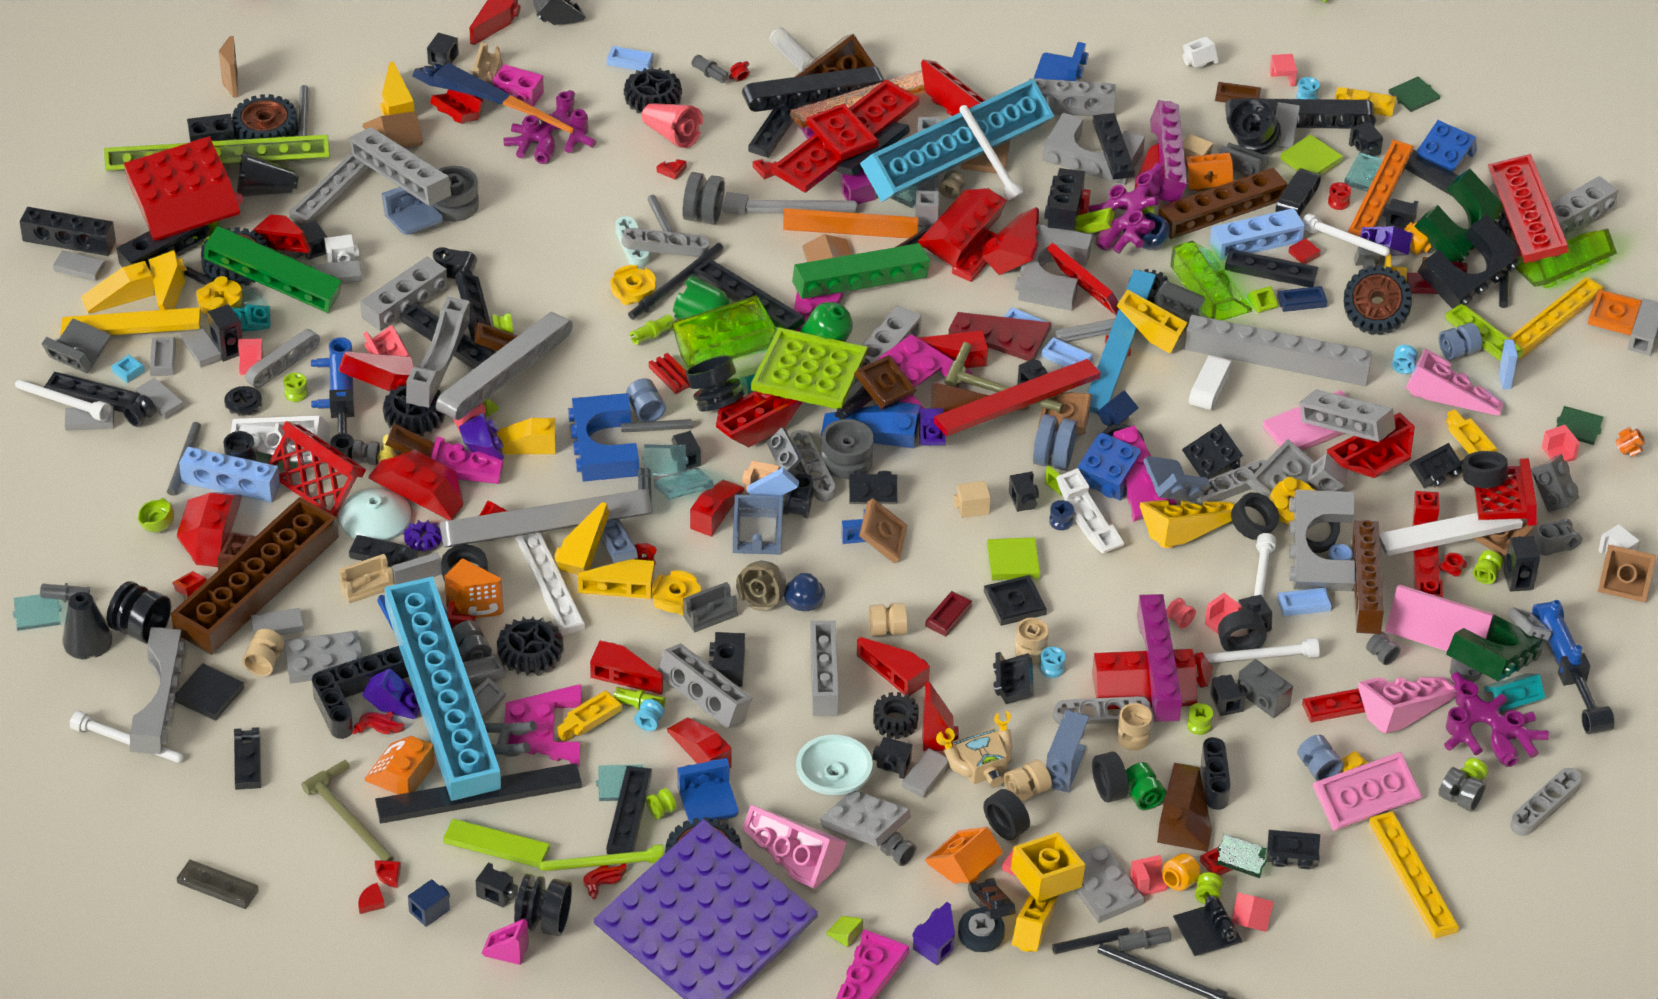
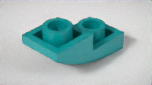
(253, 317)

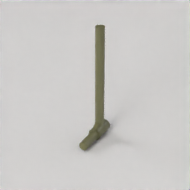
(957, 375)
(319, 784)

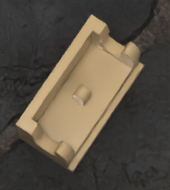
(487, 64)
(365, 578)

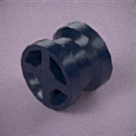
(1061, 515)

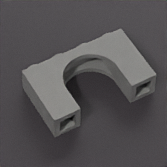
(1063, 150)
(1046, 288)
(1645, 328)
(1308, 569)

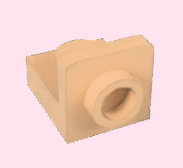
(757, 471)

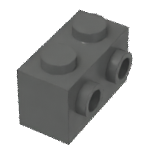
(1265, 688)

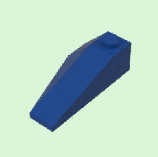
(890, 426)

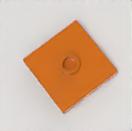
(1614, 312)

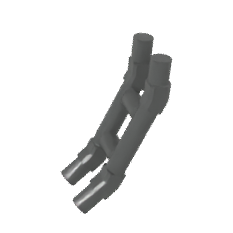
(505, 730)

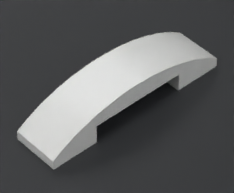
(1086, 514)

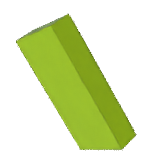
(1094, 221)

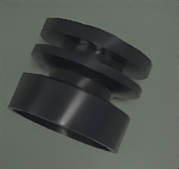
(1254, 116)
(714, 383)
(136, 610)
(548, 905)

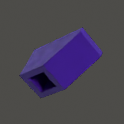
(1391, 237)
(928, 432)
(481, 436)
(392, 694)
(936, 936)

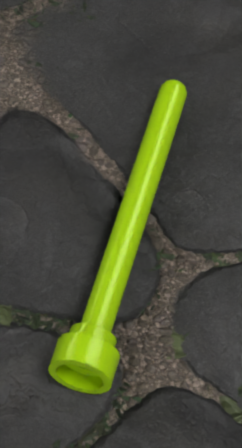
(651, 855)

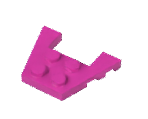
(919, 362)
(542, 711)

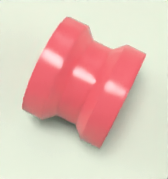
(1180, 612)

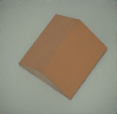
(401, 128)
(1627, 573)

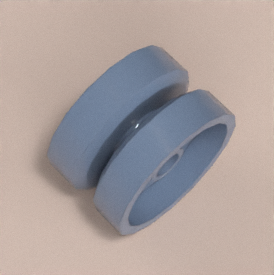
(1055, 442)

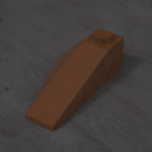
(841, 56)
(951, 397)
(1185, 811)

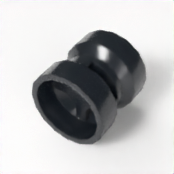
(140, 410)

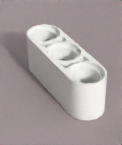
(1210, 382)

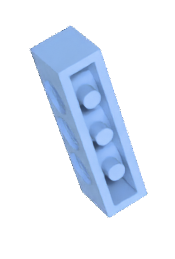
(1257, 233)
(229, 474)

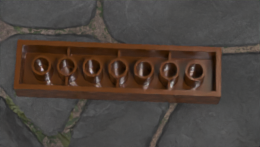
(255, 575)

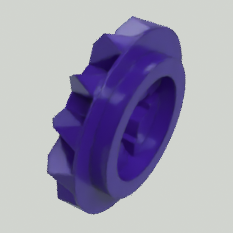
(428, 541)

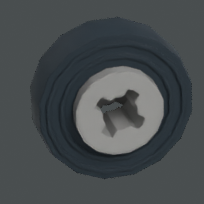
(983, 939)

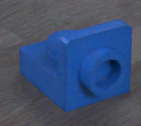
(851, 530)

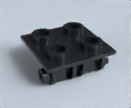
(1213, 452)
(1207, 927)

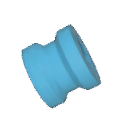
(1308, 88)
(1404, 359)
(1052, 662)
(649, 715)

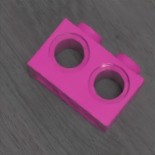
(520, 83)

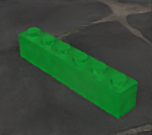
(272, 269)
(860, 270)

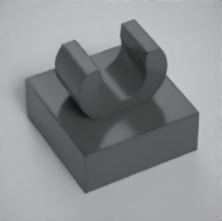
(1366, 258)

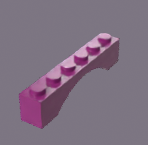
(1167, 126)
(854, 187)
(1162, 666)

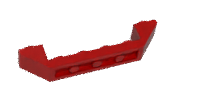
(1426, 560)

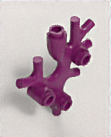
(534, 131)
(1133, 220)
(1473, 710)

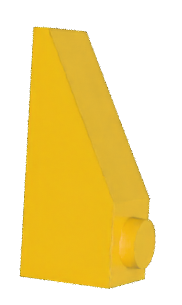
(395, 94)
(168, 279)
(122, 287)
(1152, 321)
(529, 437)
(582, 543)
(622, 579)
(1033, 923)

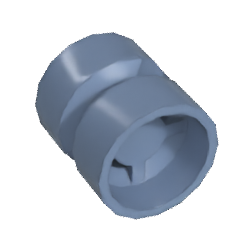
(1460, 341)
(646, 400)
(1319, 757)

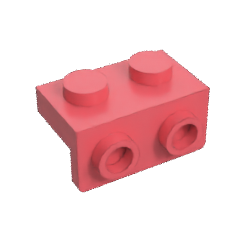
(386, 343)

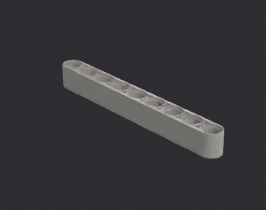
(504, 366)
(542, 518)

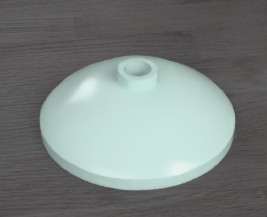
(375, 514)
(834, 764)

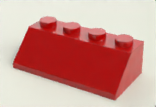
(963, 224)
(1129, 675)

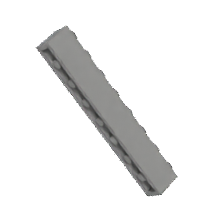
(1278, 350)

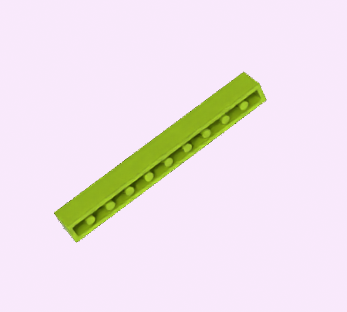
(231, 150)

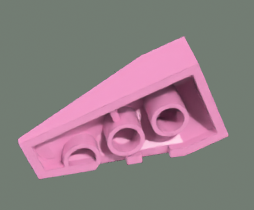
(1439, 383)
(1402, 702)
(800, 849)

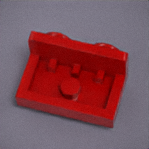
(458, 105)

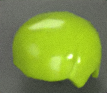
(156, 515)

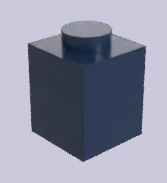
(1117, 409)
(429, 902)

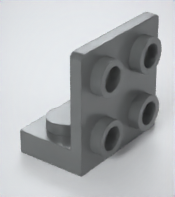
(77, 346)

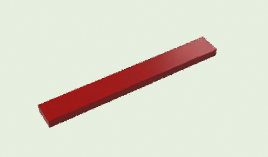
(1016, 397)

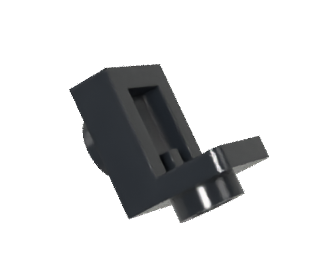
(1258, 605)

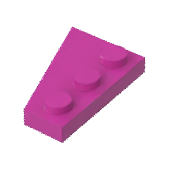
(468, 465)

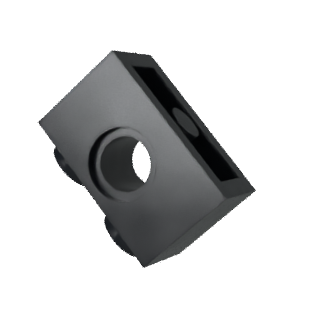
(225, 331)
(1521, 563)
(729, 655)

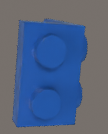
(1063, 67)
(1447, 145)
(1108, 465)
(707, 790)

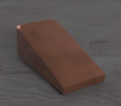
(232, 546)

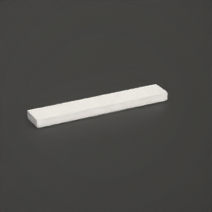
(1443, 532)
(550, 583)

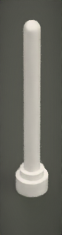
(1011, 188)
(1314, 224)
(98, 410)
(1266, 545)
(1307, 648)
(82, 722)

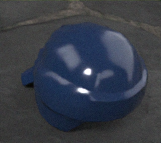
(1157, 236)
(804, 592)

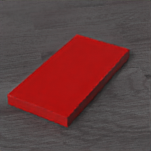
(1085, 279)

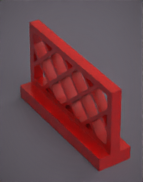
(327, 454)
(1522, 491)

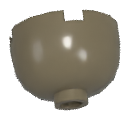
(761, 585)

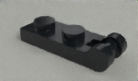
(247, 759)
(991, 899)

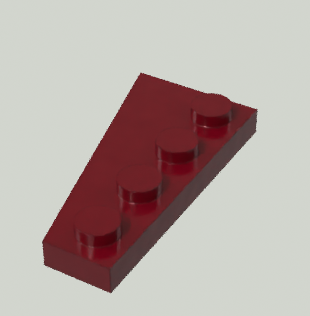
(1004, 334)

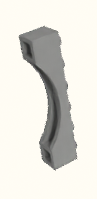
(927, 192)
(427, 376)
(149, 725)

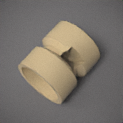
(888, 619)
(1031, 638)
(263, 652)
(1134, 726)
(1028, 780)

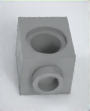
(1327, 474)

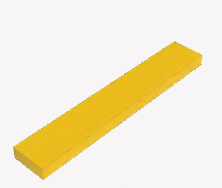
(1556, 315)
(141, 321)
(1413, 875)

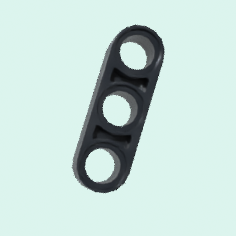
(1299, 191)
(1215, 773)

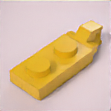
(1383, 103)
(1468, 433)
(589, 715)

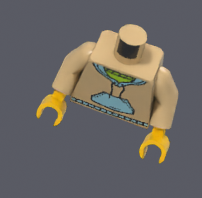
(980, 755)

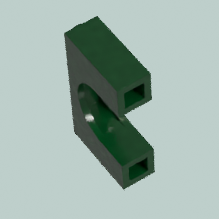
(1476, 201)
(1500, 654)

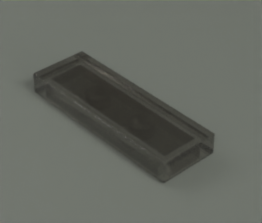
(217, 884)

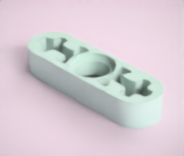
(633, 259)

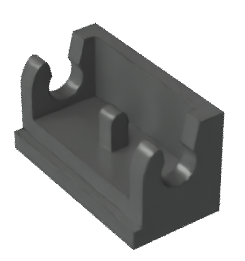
(710, 607)

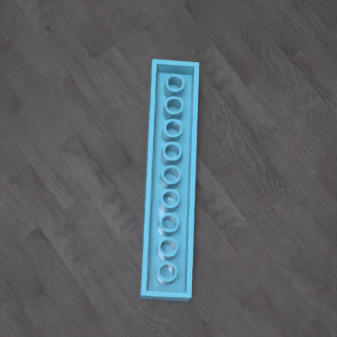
(953, 142)
(442, 689)

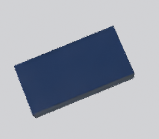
(1302, 299)

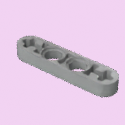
(640, 240)
(264, 370)
(815, 464)
(1229, 479)
(1099, 705)
(1548, 803)

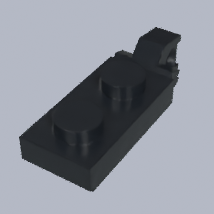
(367, 547)

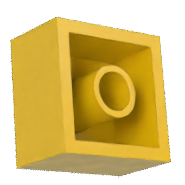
(1047, 866)

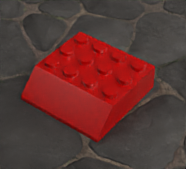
(181, 188)

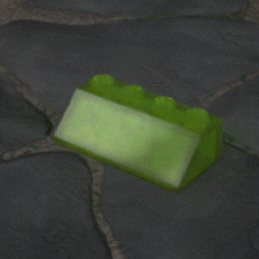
(1583, 252)
(1205, 276)
(724, 331)

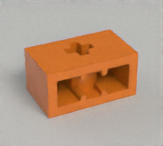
(1199, 166)

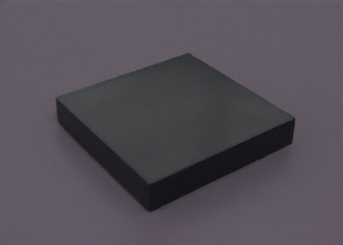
(1015, 600)
(209, 691)

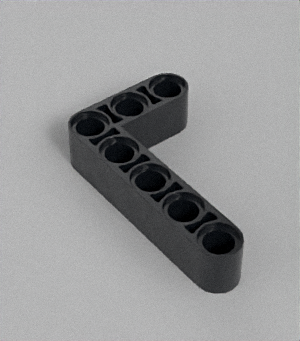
(347, 679)

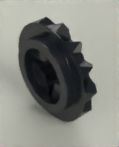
(248, 394)

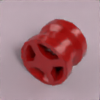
(1339, 196)

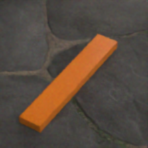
(1382, 186)
(849, 223)

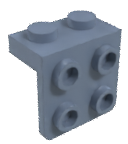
(408, 212)
(1172, 482)

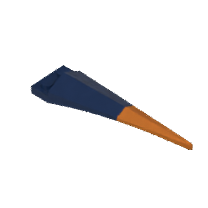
(458, 80)

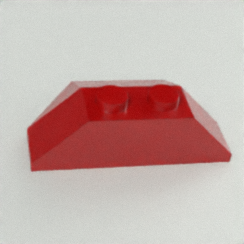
(947, 89)
(755, 417)
(1374, 457)
(421, 482)
(207, 525)

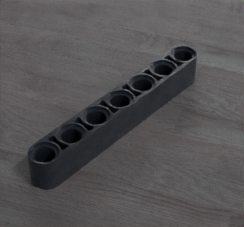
(808, 88)
(1322, 112)

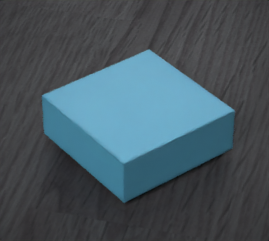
(128, 368)

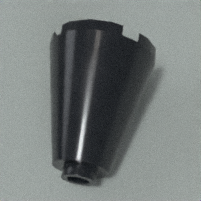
(264, 177)
(85, 628)

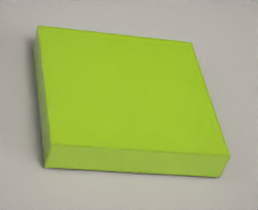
(1311, 155)
(1013, 558)

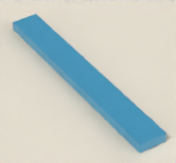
(1118, 345)

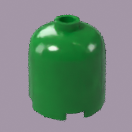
(698, 298)
(829, 322)

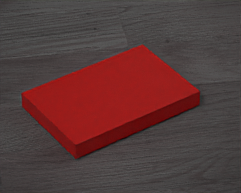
(842, 132)

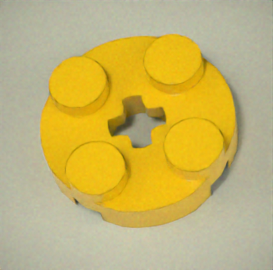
(630, 294)
(210, 295)
(1283, 491)
(664, 586)

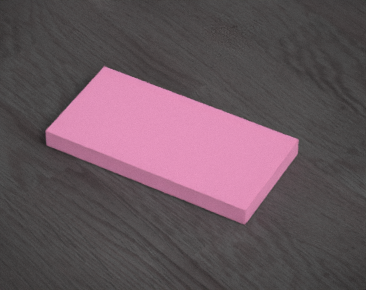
(1303, 435)
(1433, 618)
(1367, 791)

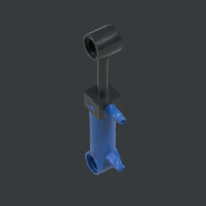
(340, 394)
(1573, 665)

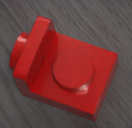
(189, 583)

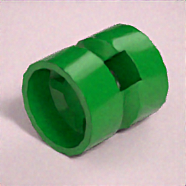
(1144, 787)

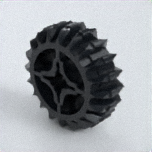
(652, 87)
(410, 416)
(530, 645)

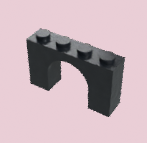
(1458, 286)

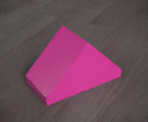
(508, 943)

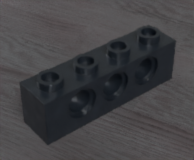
(1064, 199)
(67, 231)
(145, 248)

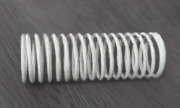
(793, 61)

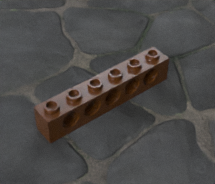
(1223, 202)
(1368, 577)

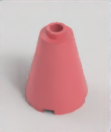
(674, 122)

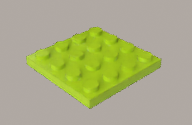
(809, 368)

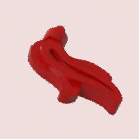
(380, 722)
(602, 875)

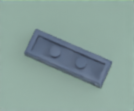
(618, 542)

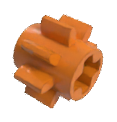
(1630, 441)

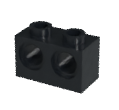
(216, 126)

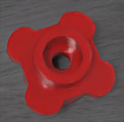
(739, 71)
(645, 548)
(1453, 564)

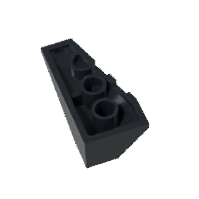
(558, 11)

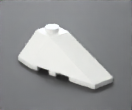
(269, 432)

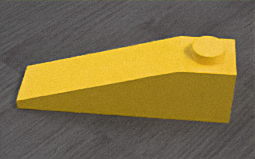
(1184, 522)

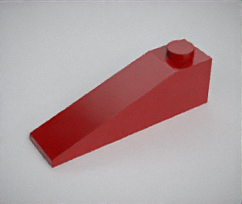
(1014, 243)

